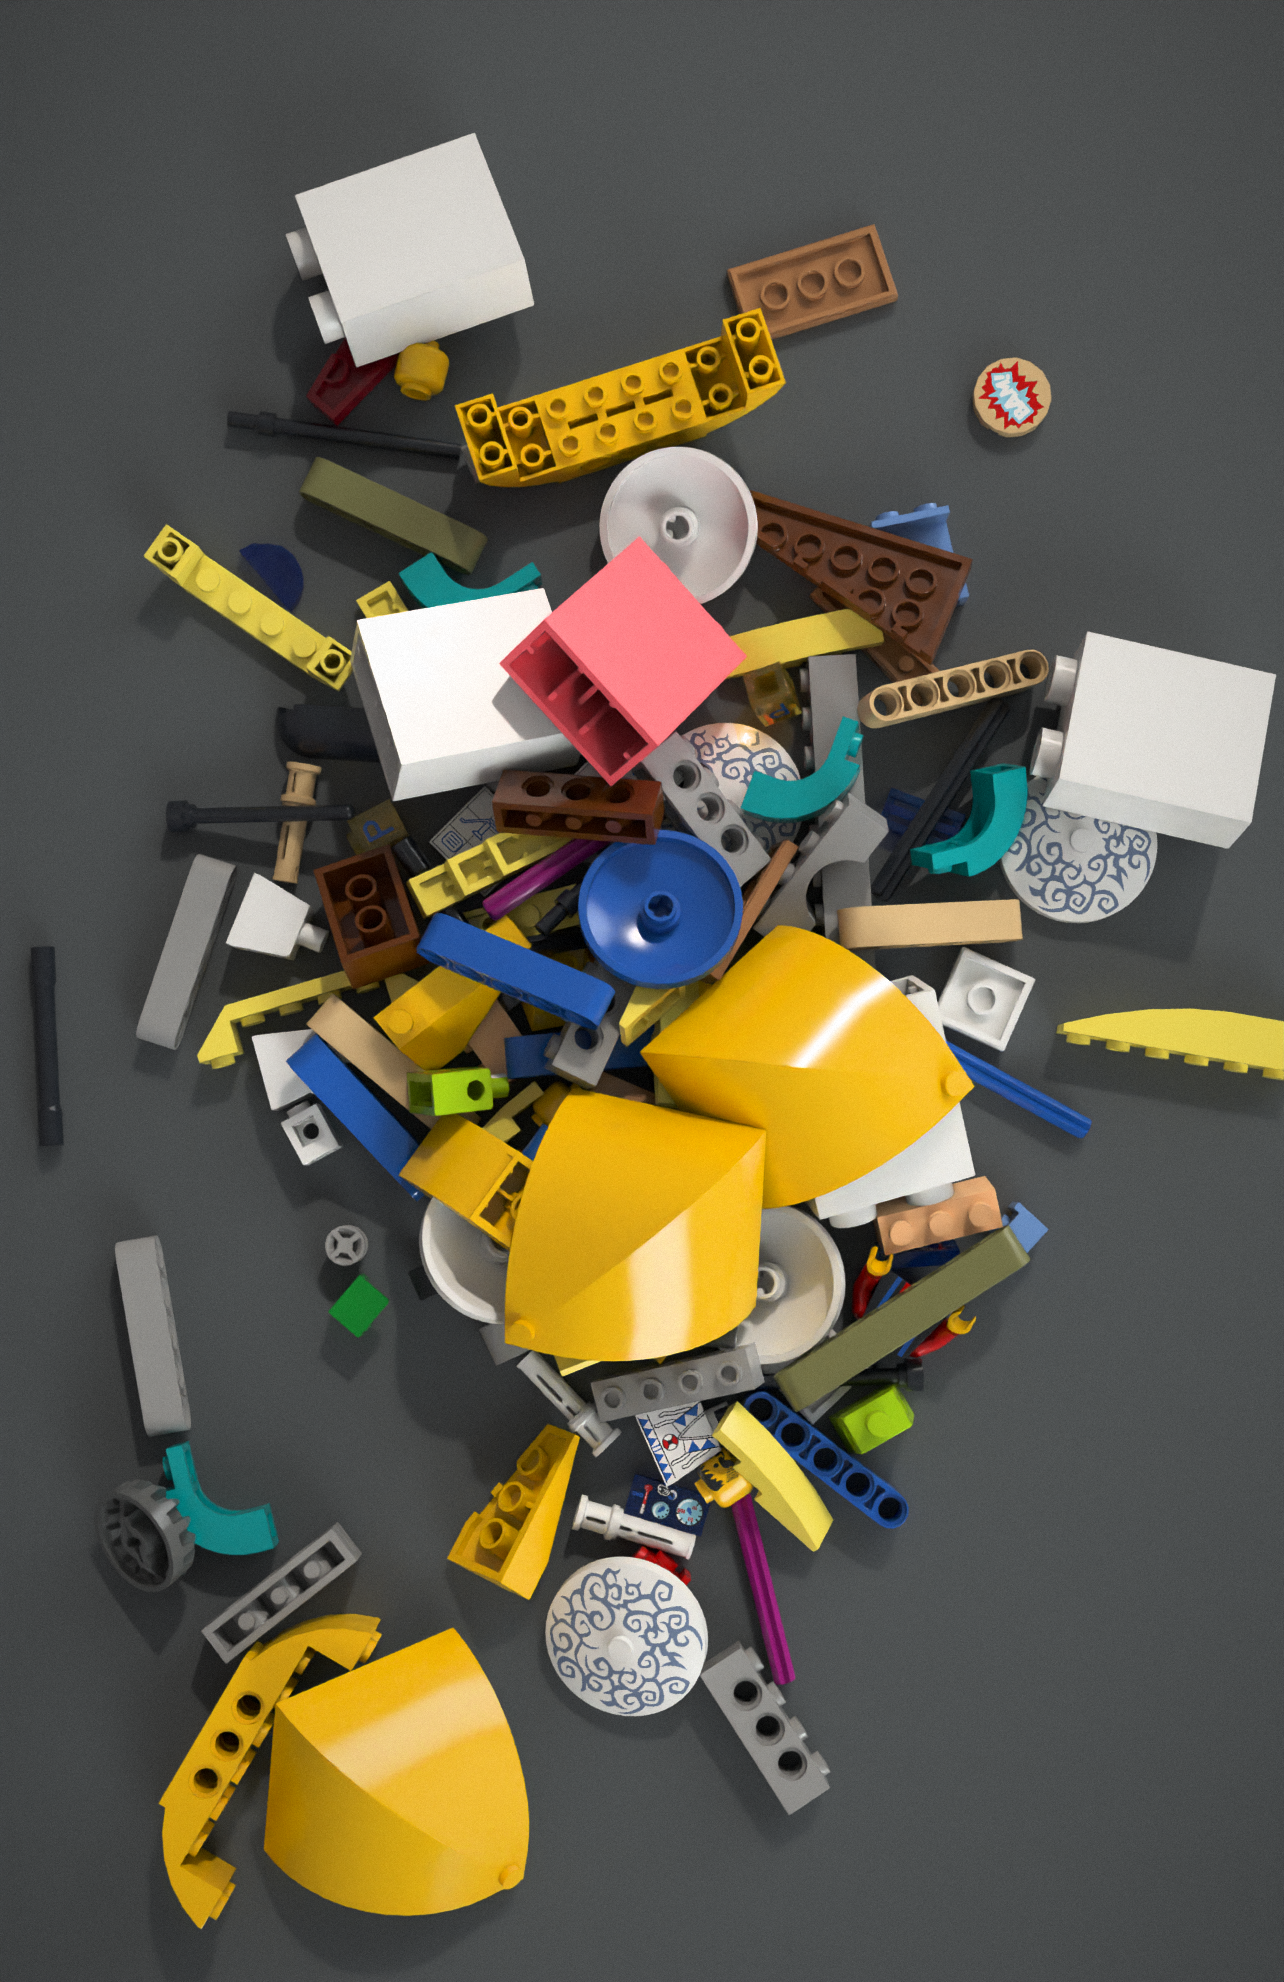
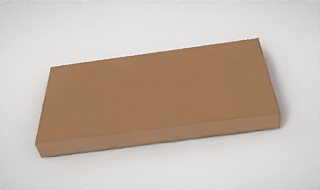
(816, 282)

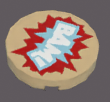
(1011, 397)

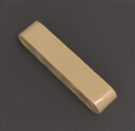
(968, 680)
(929, 924)
(370, 1052)

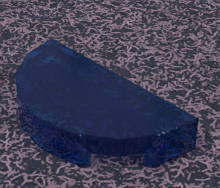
(278, 570)

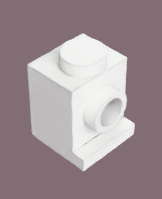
(310, 1149)

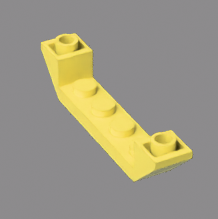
(249, 609)
(224, 1039)

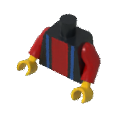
(879, 1284)

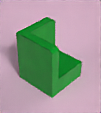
(359, 1306)

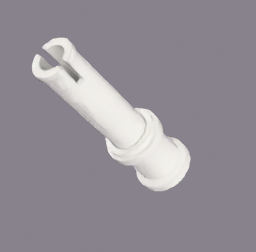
(581, 1416)
(614, 1523)

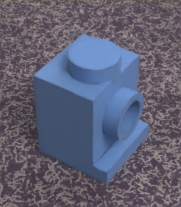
(1024, 1225)

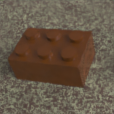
(370, 916)

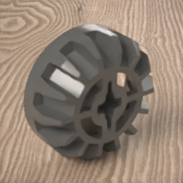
(144, 1535)

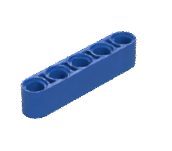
(516, 971)
(526, 1053)
(356, 1107)
(842, 1466)

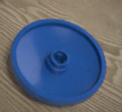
(660, 910)

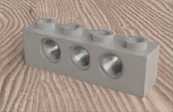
(680, 804)
(584, 1065)
(677, 1382)
(281, 1592)
(791, 1785)

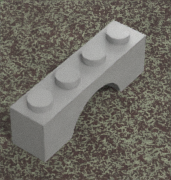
(848, 833)

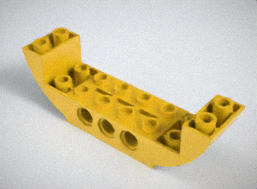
(624, 410)
(472, 1176)
(197, 1794)

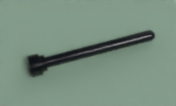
(183, 816)
(905, 1375)

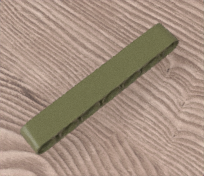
(901, 1318)

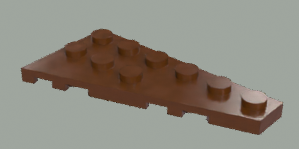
(878, 575)

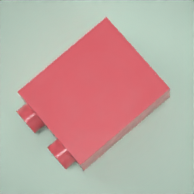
(623, 661)

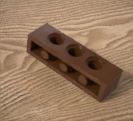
(578, 807)

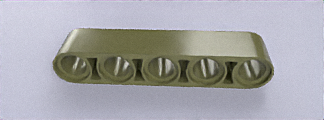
(393, 515)

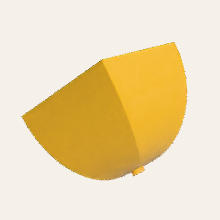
(815, 1056)
(635, 1232)
(399, 1785)

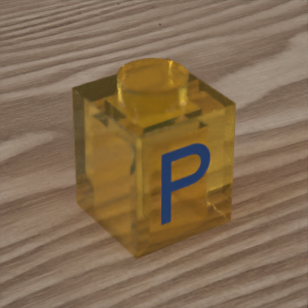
(772, 693)
(376, 828)

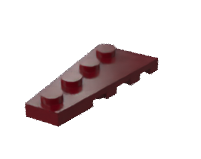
(344, 385)

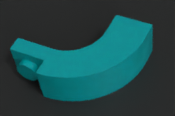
(433, 587)
(809, 797)
(992, 826)
(216, 1527)

